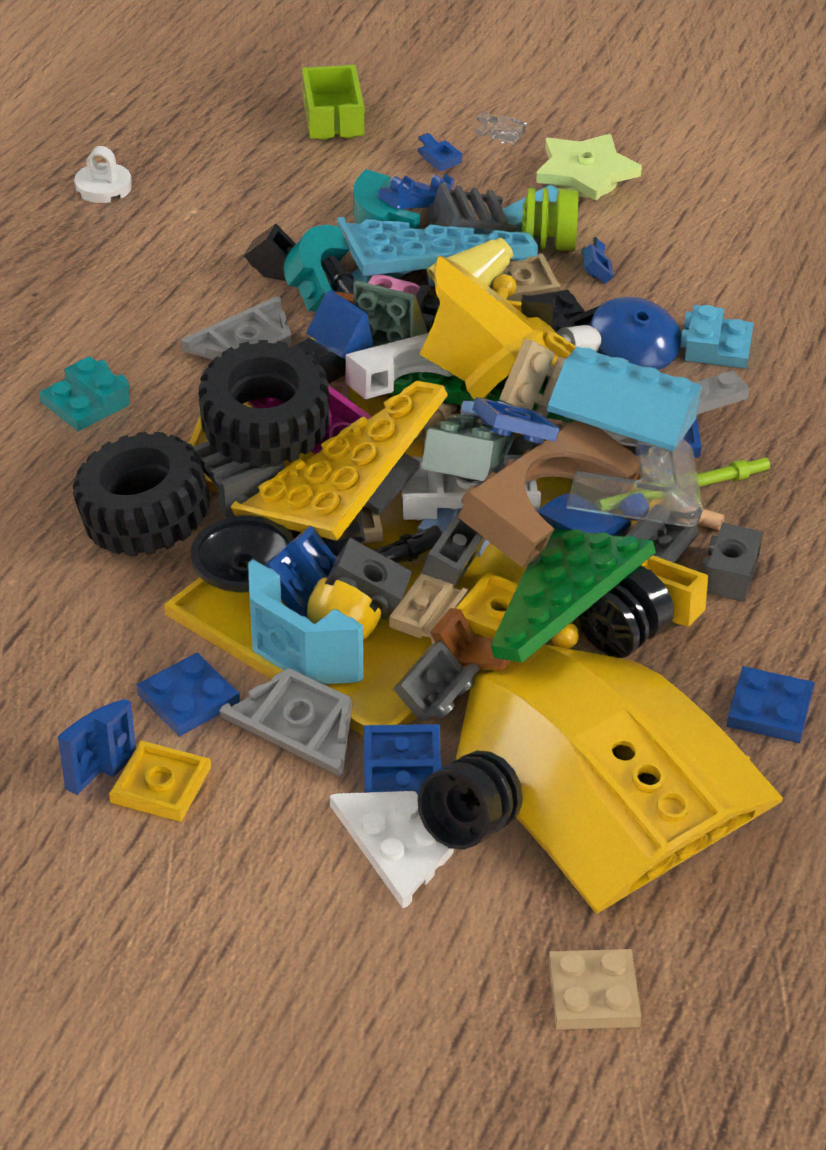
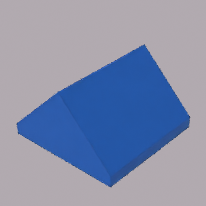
(340, 326)

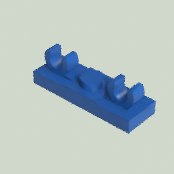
(412, 194)

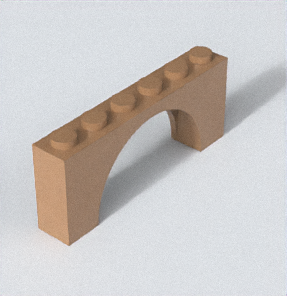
(501, 506)

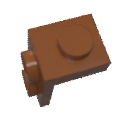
(463, 644)

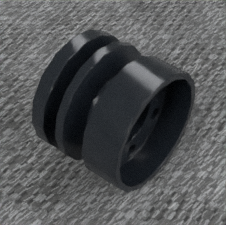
(628, 614)
(470, 799)

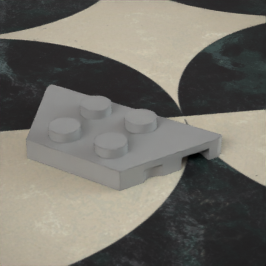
(260, 322)
(297, 717)

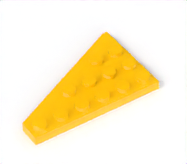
(344, 475)

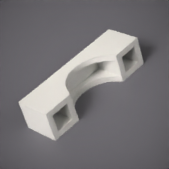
(375, 369)

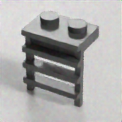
(454, 209)
(233, 480)

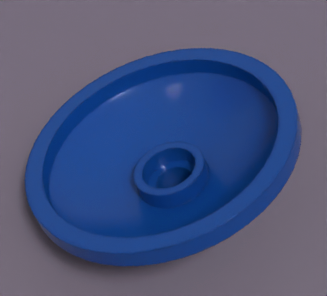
(637, 332)

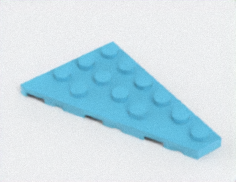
(395, 247)

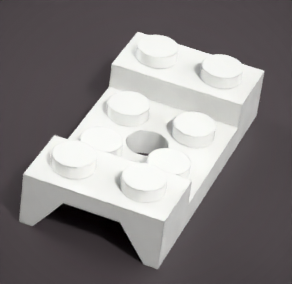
(435, 490)

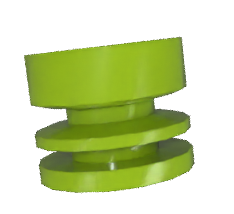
(552, 218)

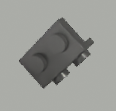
(668, 539)
(435, 682)

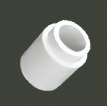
(582, 336)

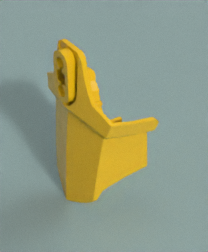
(480, 331)

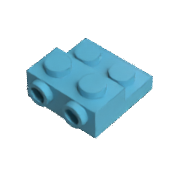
(715, 339)

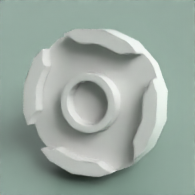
(102, 180)

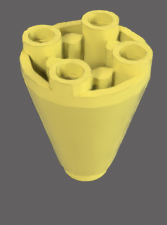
(483, 261)

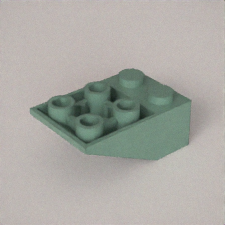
(390, 312)
(465, 448)

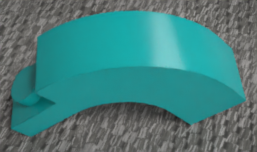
(368, 205)
(305, 260)

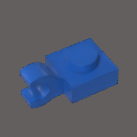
(439, 155)
(596, 262)

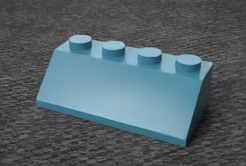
(625, 398)

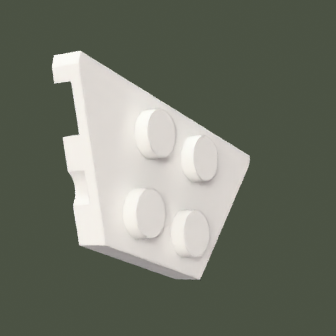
(392, 838)

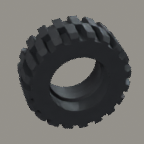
(264, 433)
(141, 493)

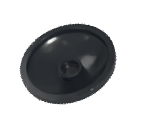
(227, 546)

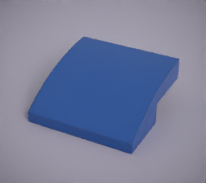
(560, 517)
(301, 567)
(97, 744)
(400, 756)

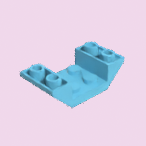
(322, 651)

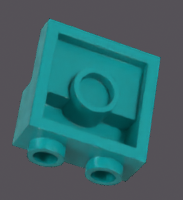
(87, 393)

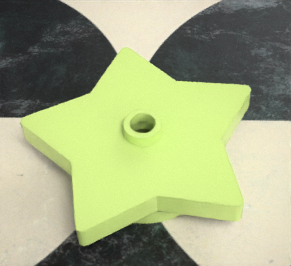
(586, 166)

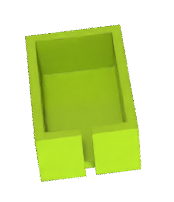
(333, 101)

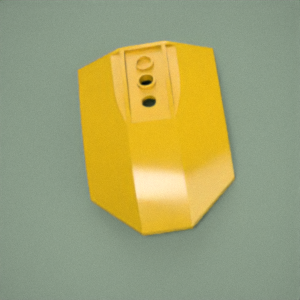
(582, 804)

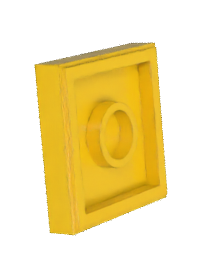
(160, 781)

